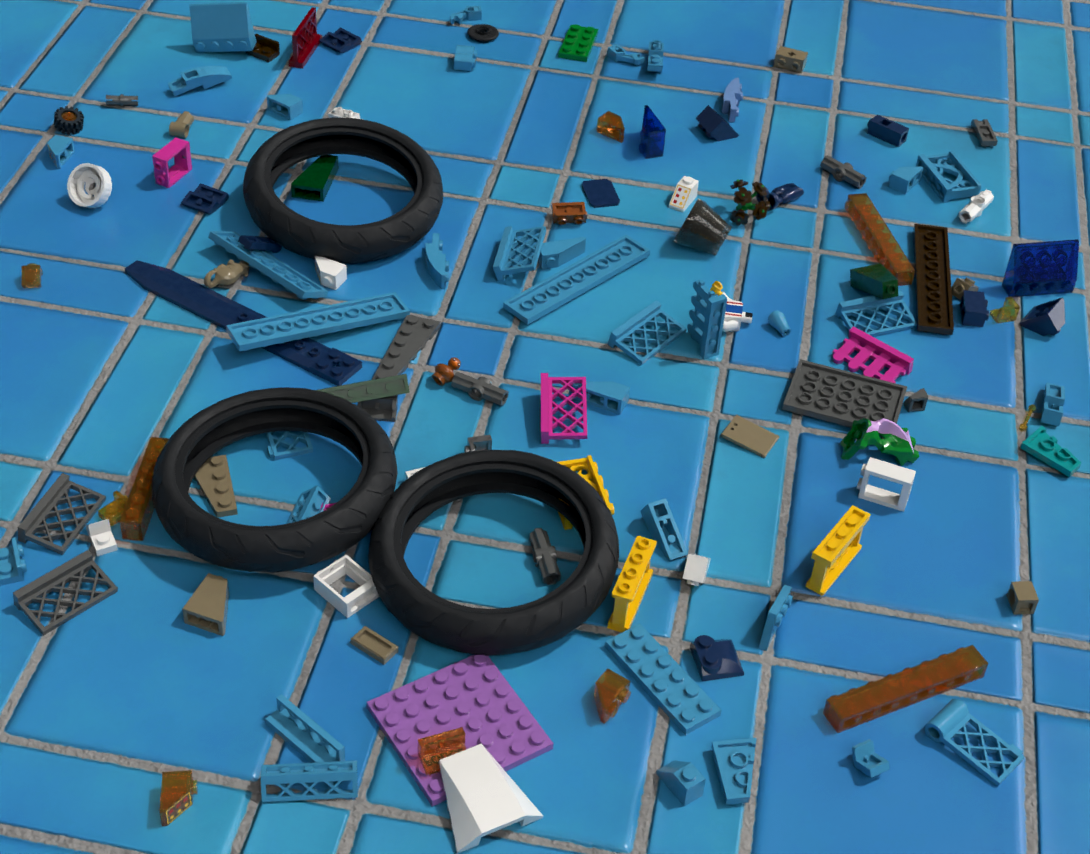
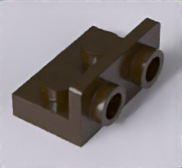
(265, 49)

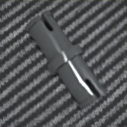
(121, 100)

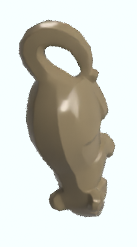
(226, 274)

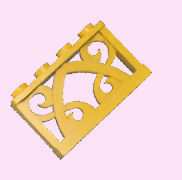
(592, 478)
(837, 550)
(632, 584)

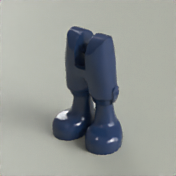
(782, 195)

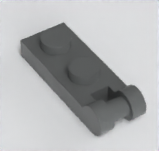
(984, 132)

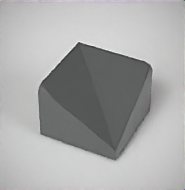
(916, 401)

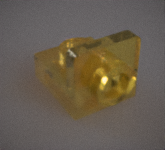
(115, 509)

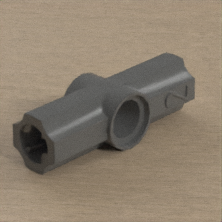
(843, 172)
(480, 388)
(545, 556)

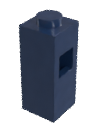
(887, 130)

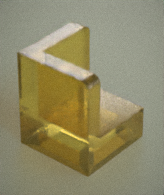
(1007, 312)

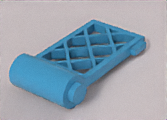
(292, 449)
(954, 718)

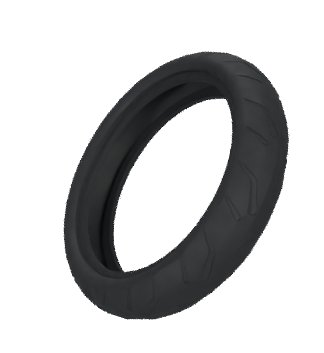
(343, 242)
(284, 545)
(501, 629)

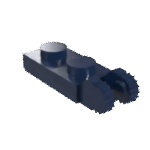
(260, 243)

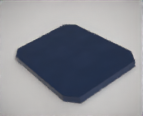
(600, 193)

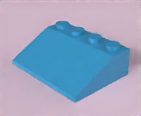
(222, 27)

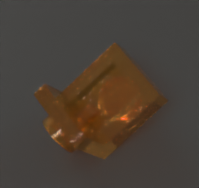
(31, 276)

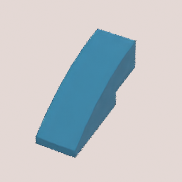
(1052, 404)

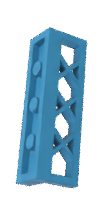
(309, 504)
(304, 733)
(309, 773)

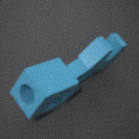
(470, 13)
(618, 54)

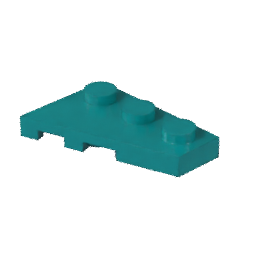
(1047, 450)

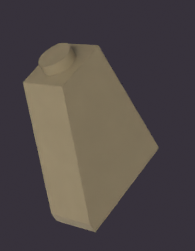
(209, 605)

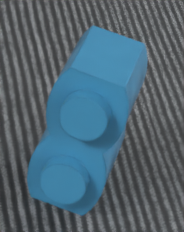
(465, 58)

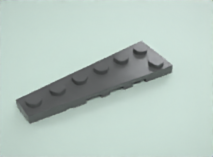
(406, 344)

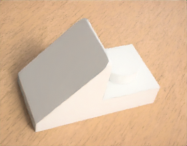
(102, 537)

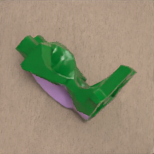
(893, 440)

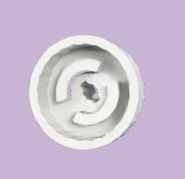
(97, 183)

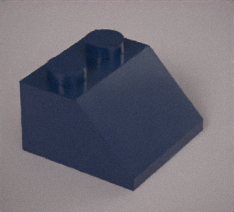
(715, 125)

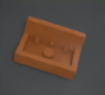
(569, 213)

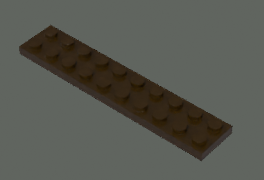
(933, 279)

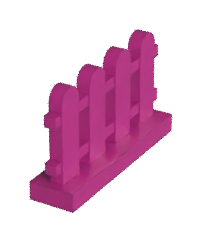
(875, 349)

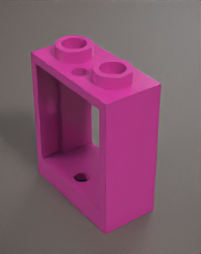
(178, 149)

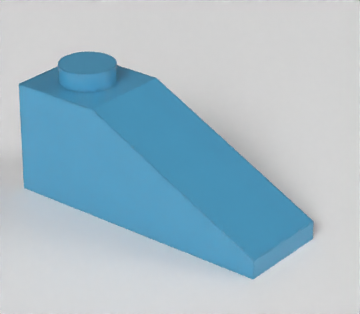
(559, 252)
(605, 395)
(664, 529)

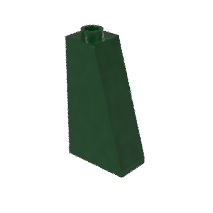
(316, 179)
(875, 281)

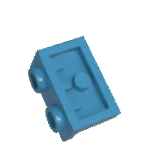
(11, 564)

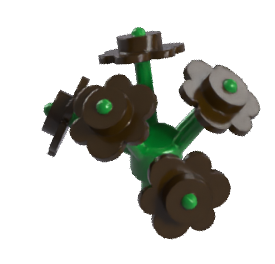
(744, 201)

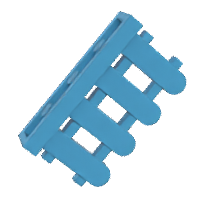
(707, 330)

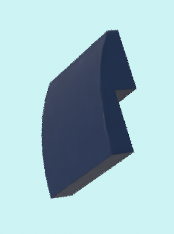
(341, 40)
(205, 199)

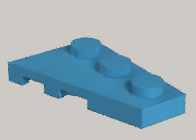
(775, 616)
(735, 767)

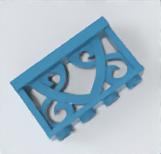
(965, 184)

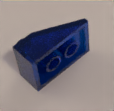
(651, 135)

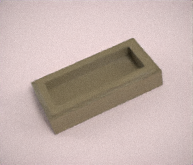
(374, 645)

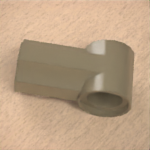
(181, 126)

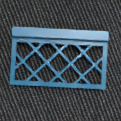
(507, 251)
(872, 305)
(637, 325)

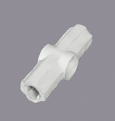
(976, 206)

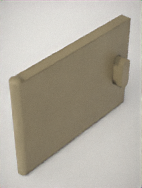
(750, 436)

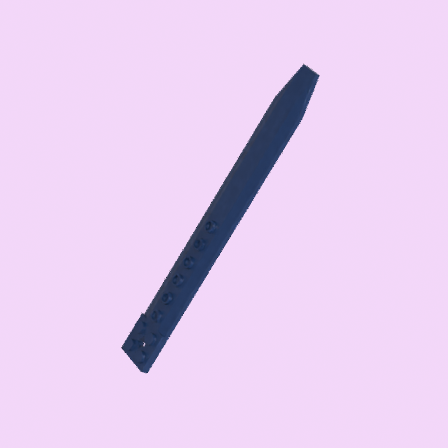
(223, 311)

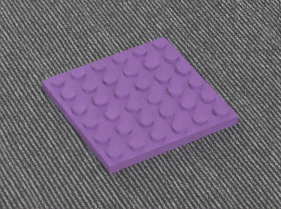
(458, 696)

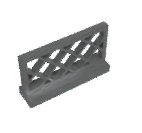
(44, 510)
(55, 582)

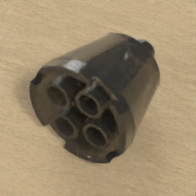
(703, 229)

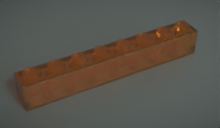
(879, 237)
(904, 688)

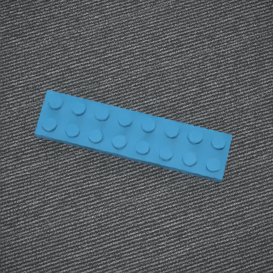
(269, 266)

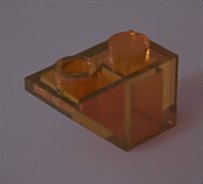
(609, 693)

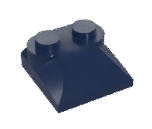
(715, 658)

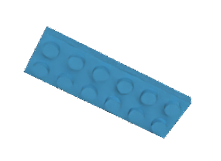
(663, 679)

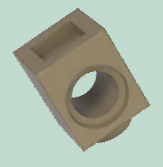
(1022, 597)

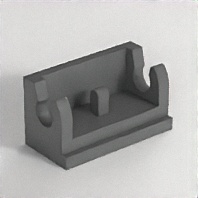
(382, 408)

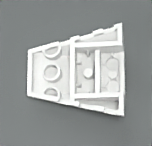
(481, 797)

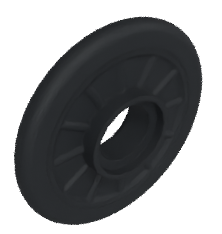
(483, 32)

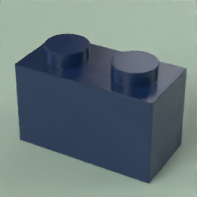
(973, 308)

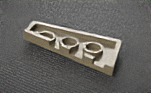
(217, 485)

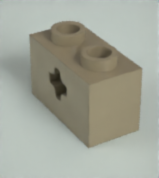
(790, 59)

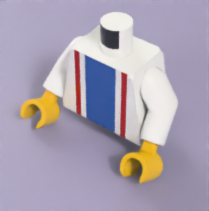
(733, 312)

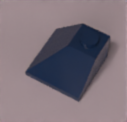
(1046, 318)

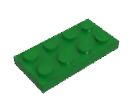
(578, 43)

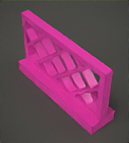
(547, 412)

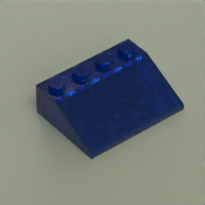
(1042, 268)

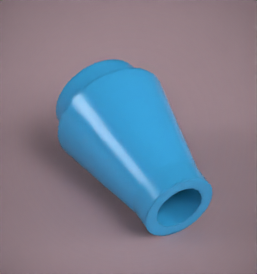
(778, 321)

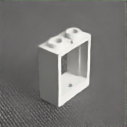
(888, 472)
(355, 600)

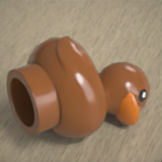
(444, 373)

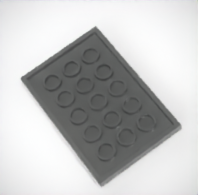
(842, 395)

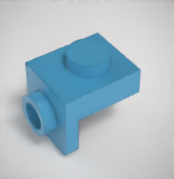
(867, 760)

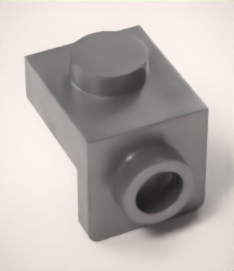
(478, 443)

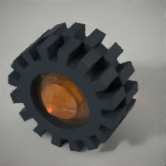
(68, 120)

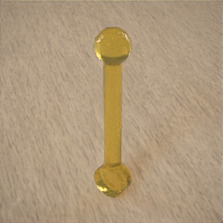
(1023, 427)

